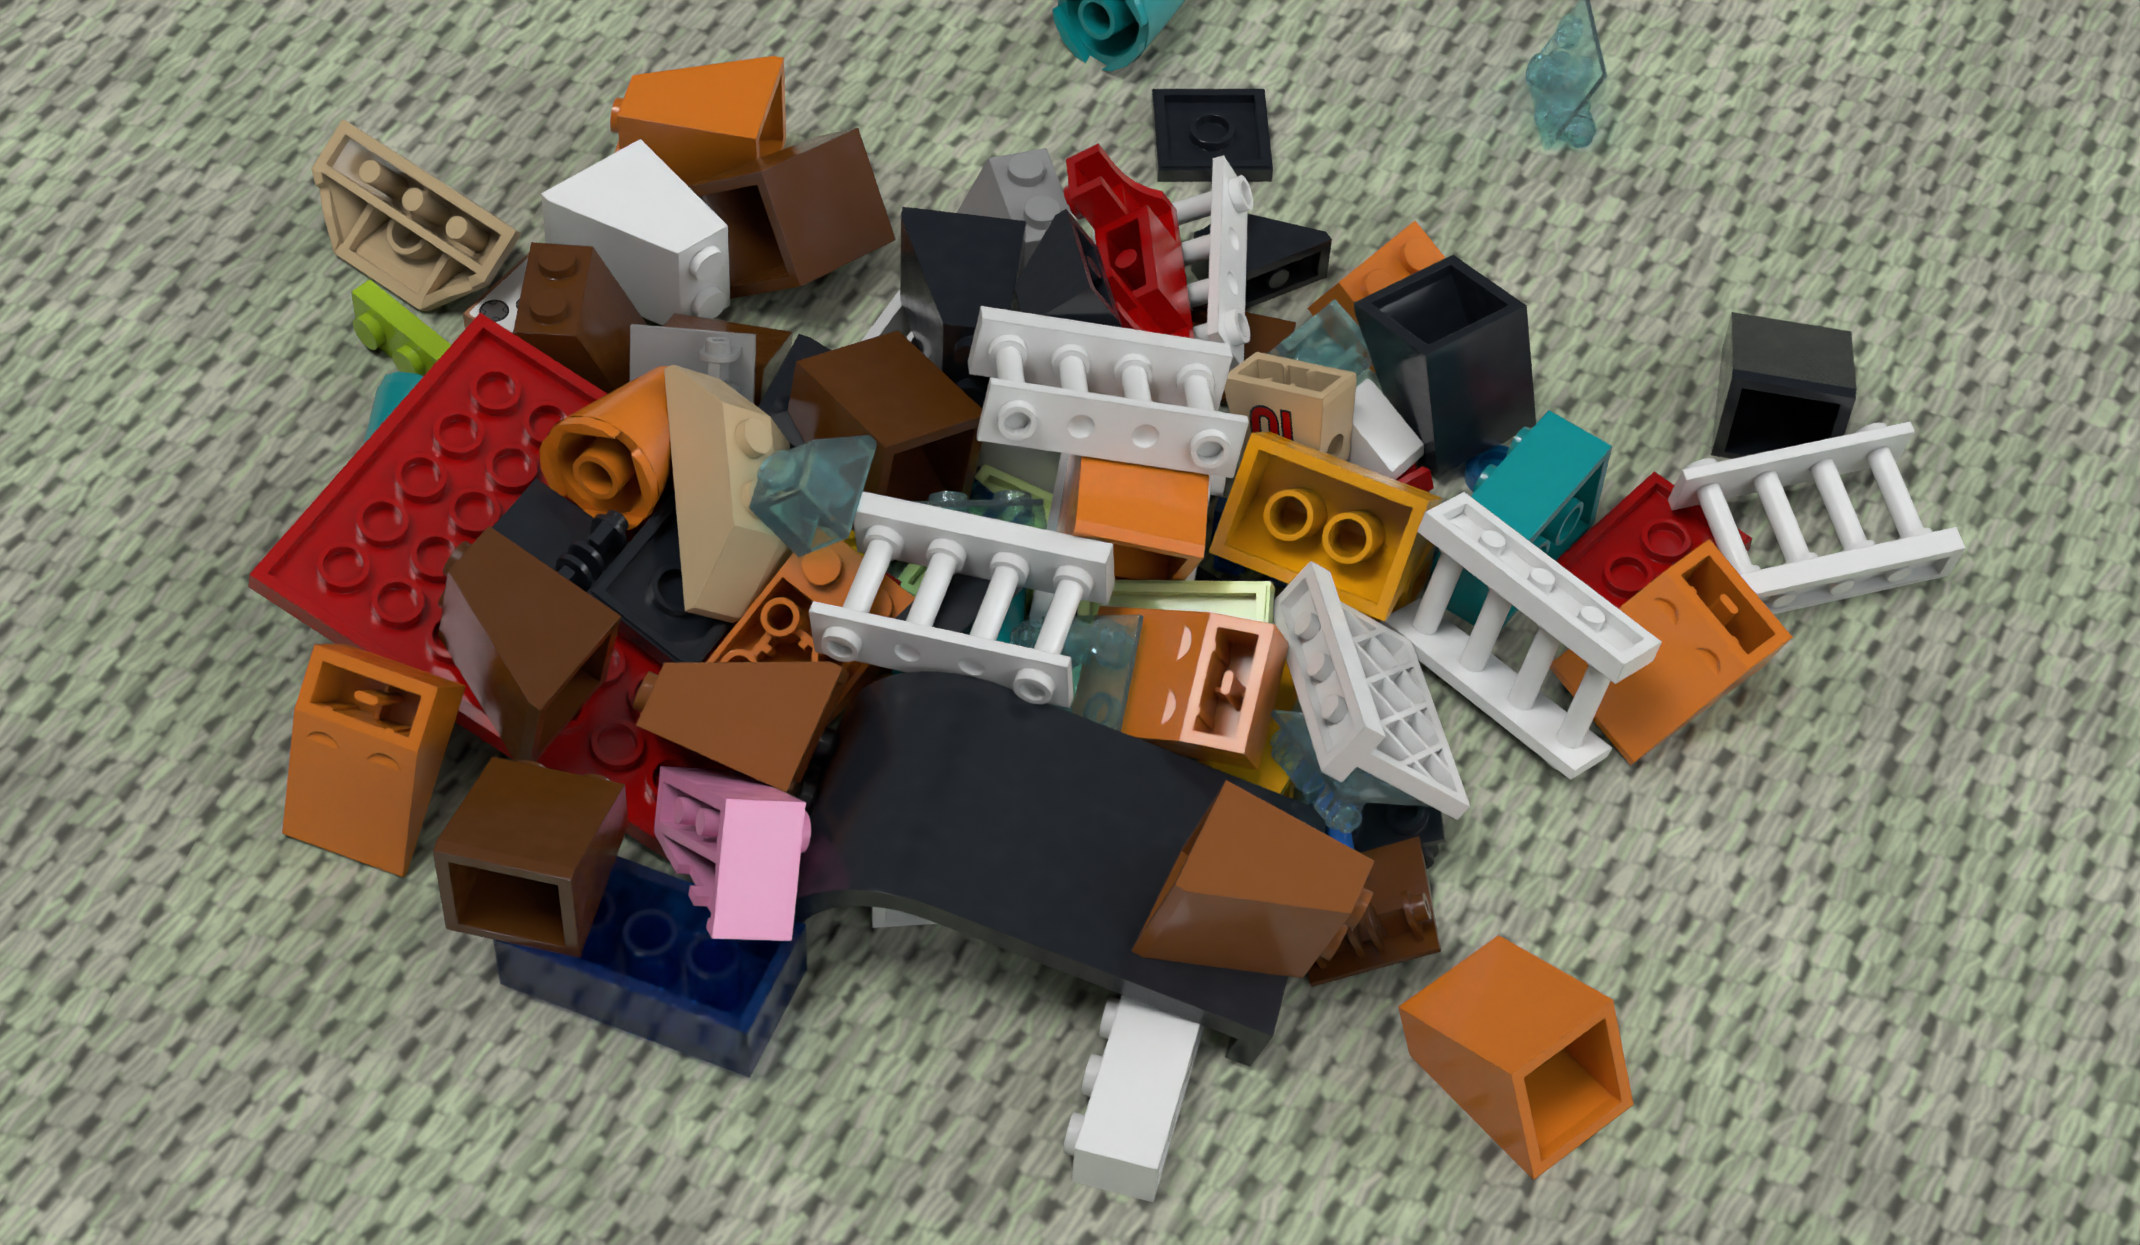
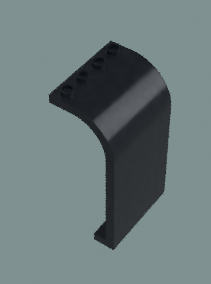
(1024, 836)

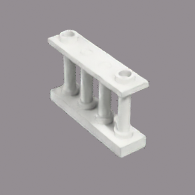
(1226, 252)
(1110, 362)
(976, 547)
(1805, 577)
(1552, 598)

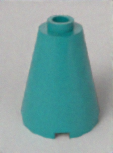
(1112, 29)

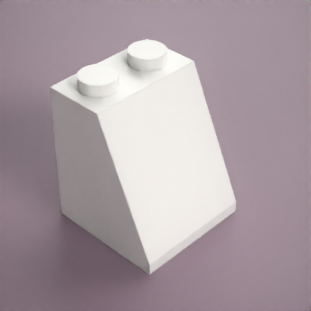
(647, 230)

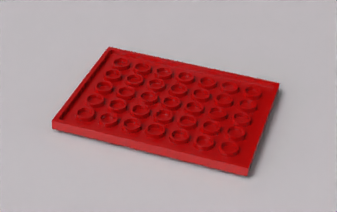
(437, 474)

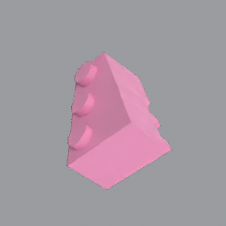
(738, 847)

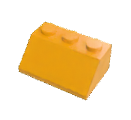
(1317, 508)

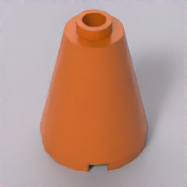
(614, 451)

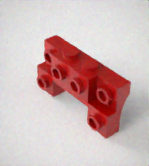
(1136, 241)

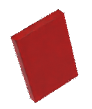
(1637, 542)

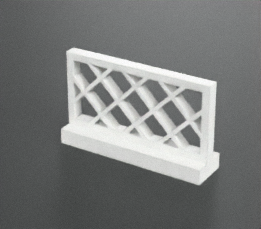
(1364, 694)

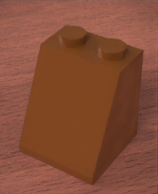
(745, 713)
(1256, 892)

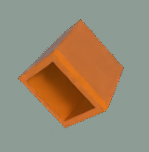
(705, 115)
(1145, 511)
(1521, 1051)

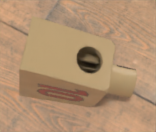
(1294, 401)

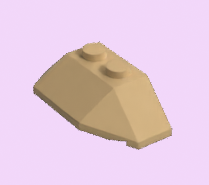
(406, 222)
(716, 457)

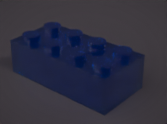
(663, 975)

